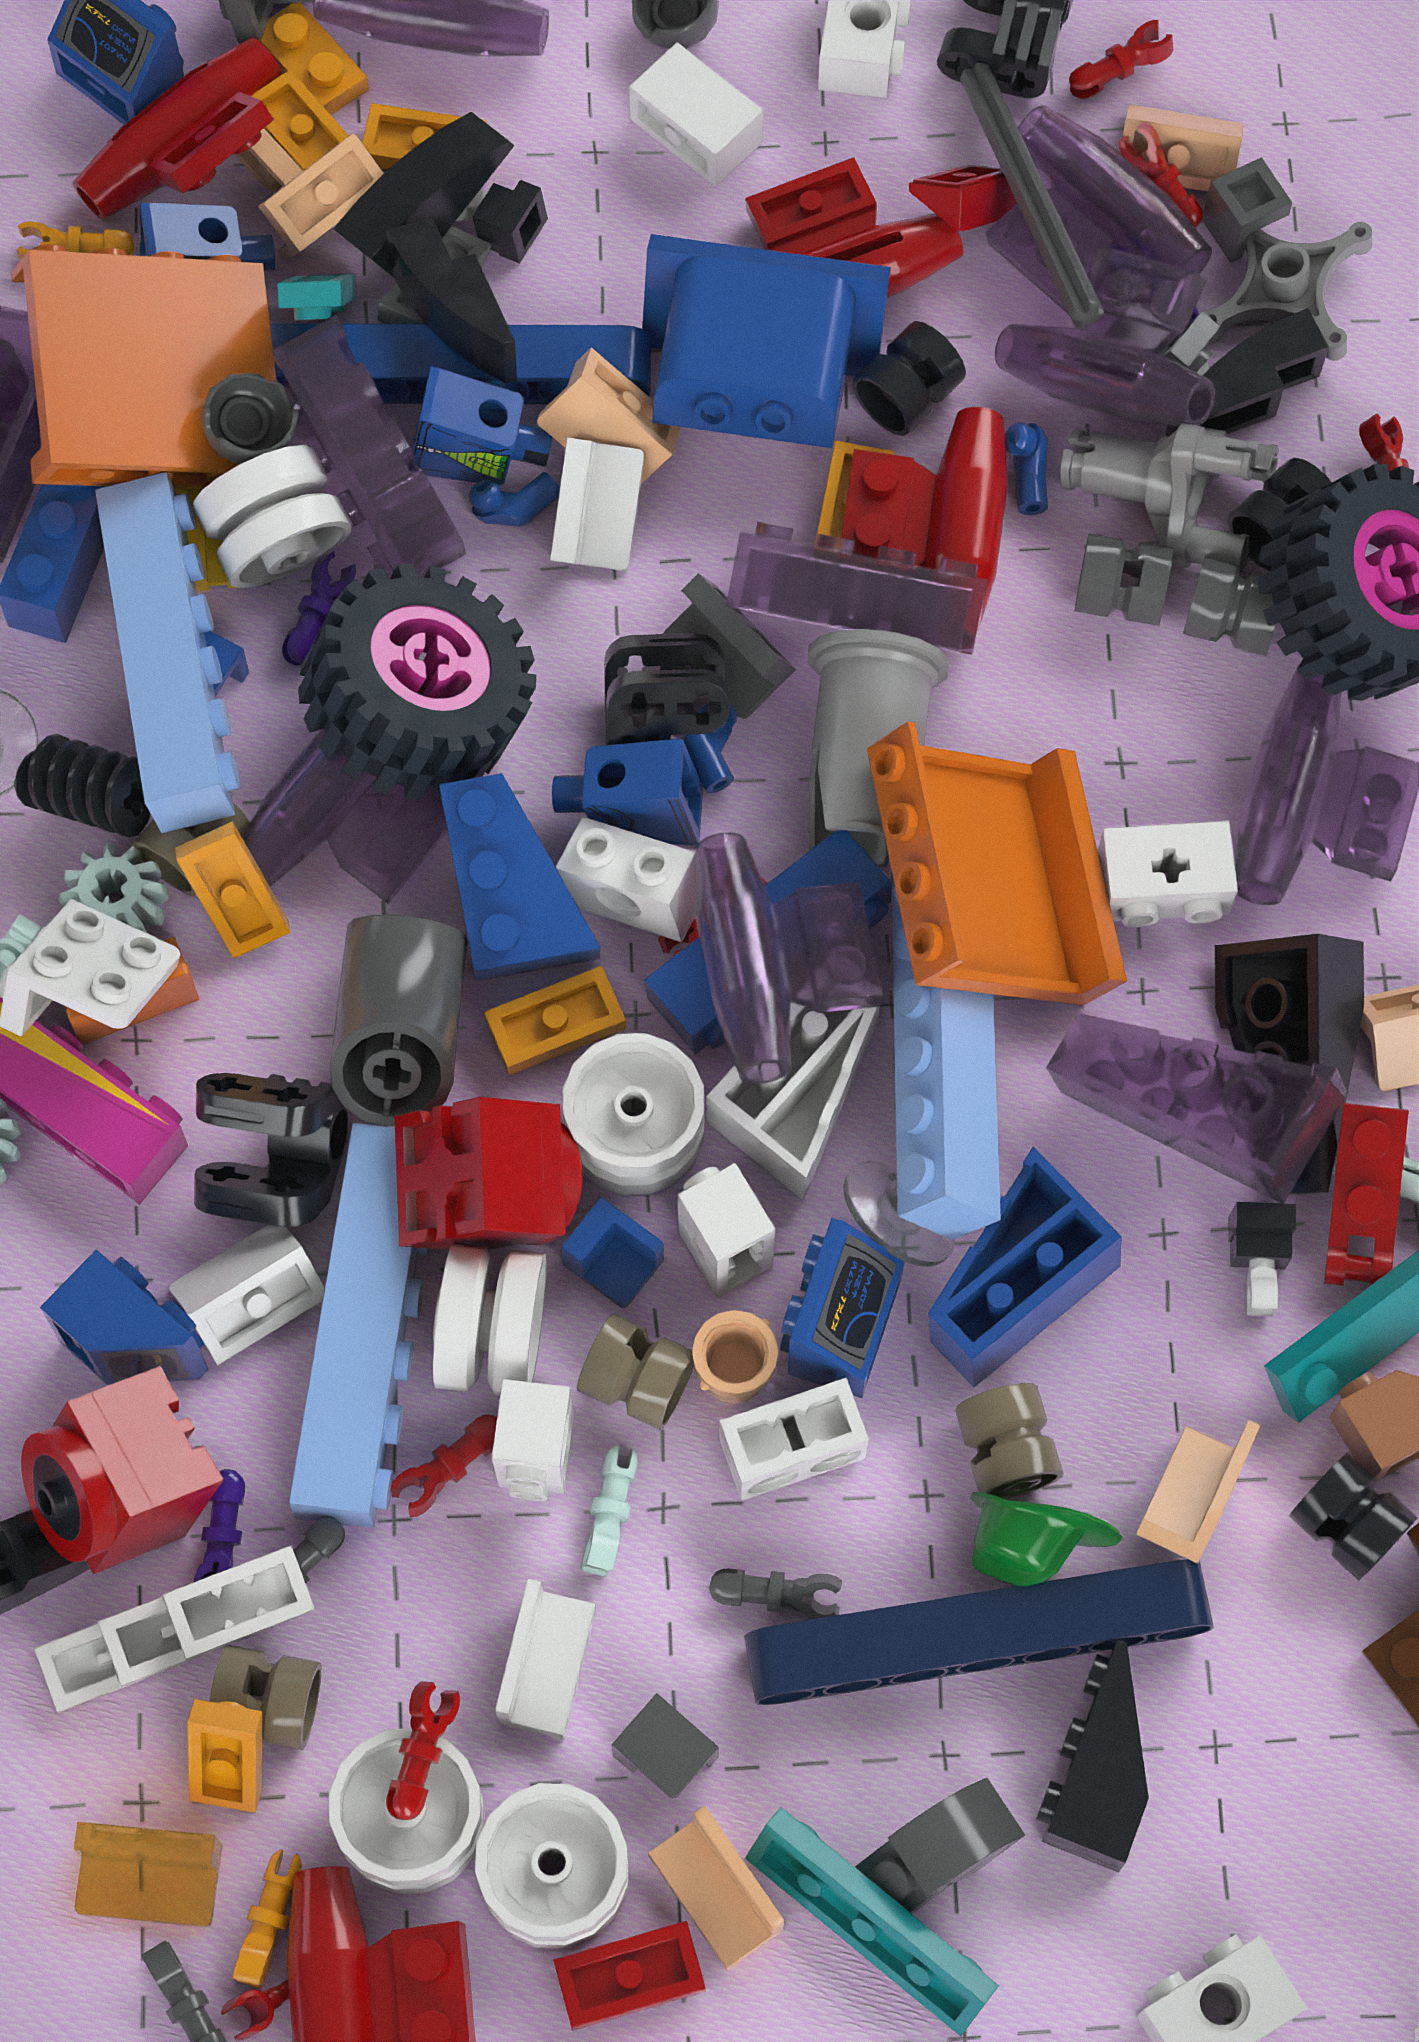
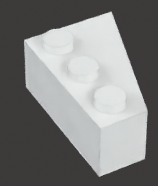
(791, 1119)

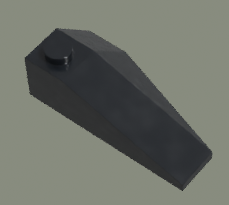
(1299, 1003)

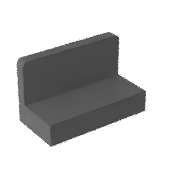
(750, 659)

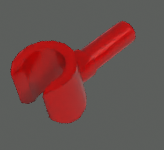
(260, 2006)

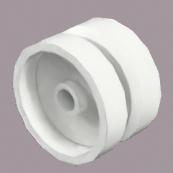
(272, 516)
(600, 1106)
(482, 1319)
(570, 1827)
(397, 1852)

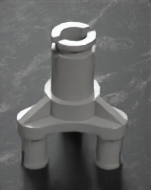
(1170, 482)

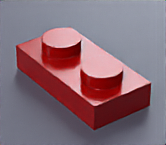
(629, 1975)

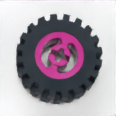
(1338, 599)
(368, 676)

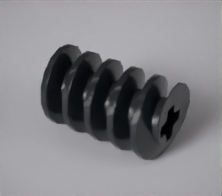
(84, 785)

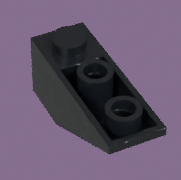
(1106, 1782)

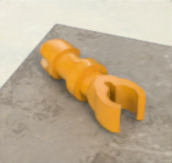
(75, 239)
(266, 1922)

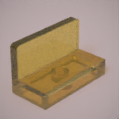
(147, 1874)

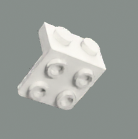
(86, 966)

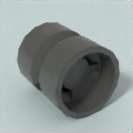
(1101, 578)
(1230, 607)

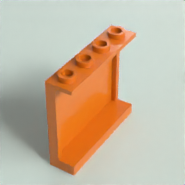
(130, 358)
(996, 872)

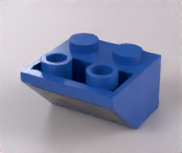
(116, 53)
(844, 1309)
(118, 1326)

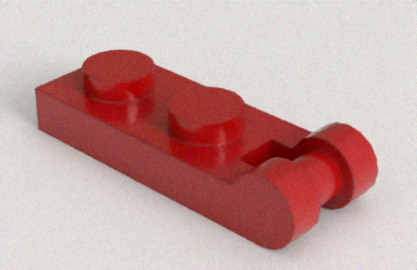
(1366, 1191)

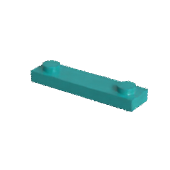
(317, 294)
(1348, 1342)
(871, 1921)

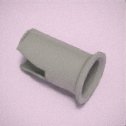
(865, 692)

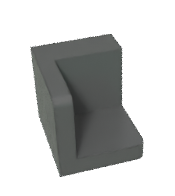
(1243, 204)
(664, 1747)

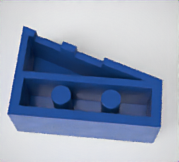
(507, 885)

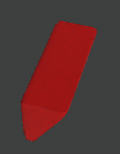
(965, 195)

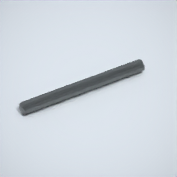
(1032, 196)

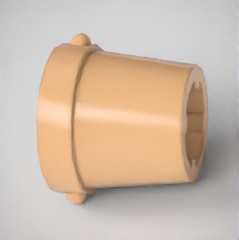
(734, 1355)

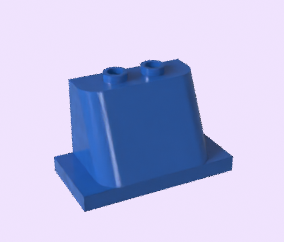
(758, 337)

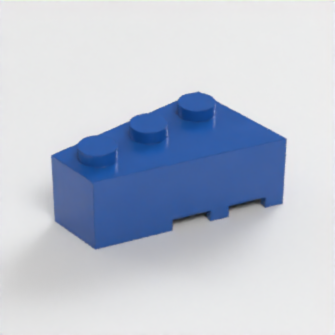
(1022, 1271)

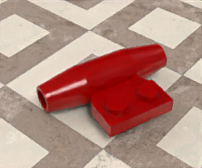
(183, 132)
(836, 219)
(937, 515)
(397, 1990)

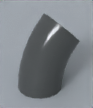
(397, 1016)

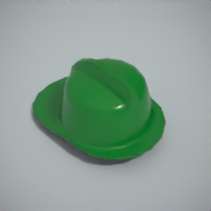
(1031, 1540)

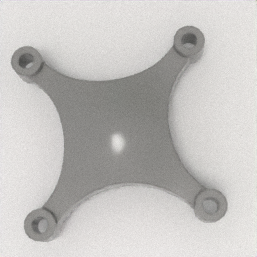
(1290, 278)

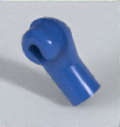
(1029, 452)
(512, 508)
(707, 757)

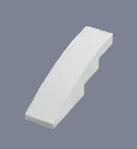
(174, 1629)

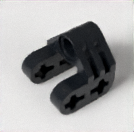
(1019, 53)
(660, 696)
(304, 1148)

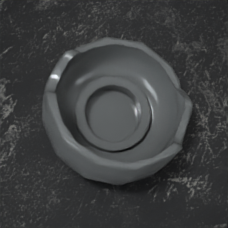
(675, 20)
(247, 417)

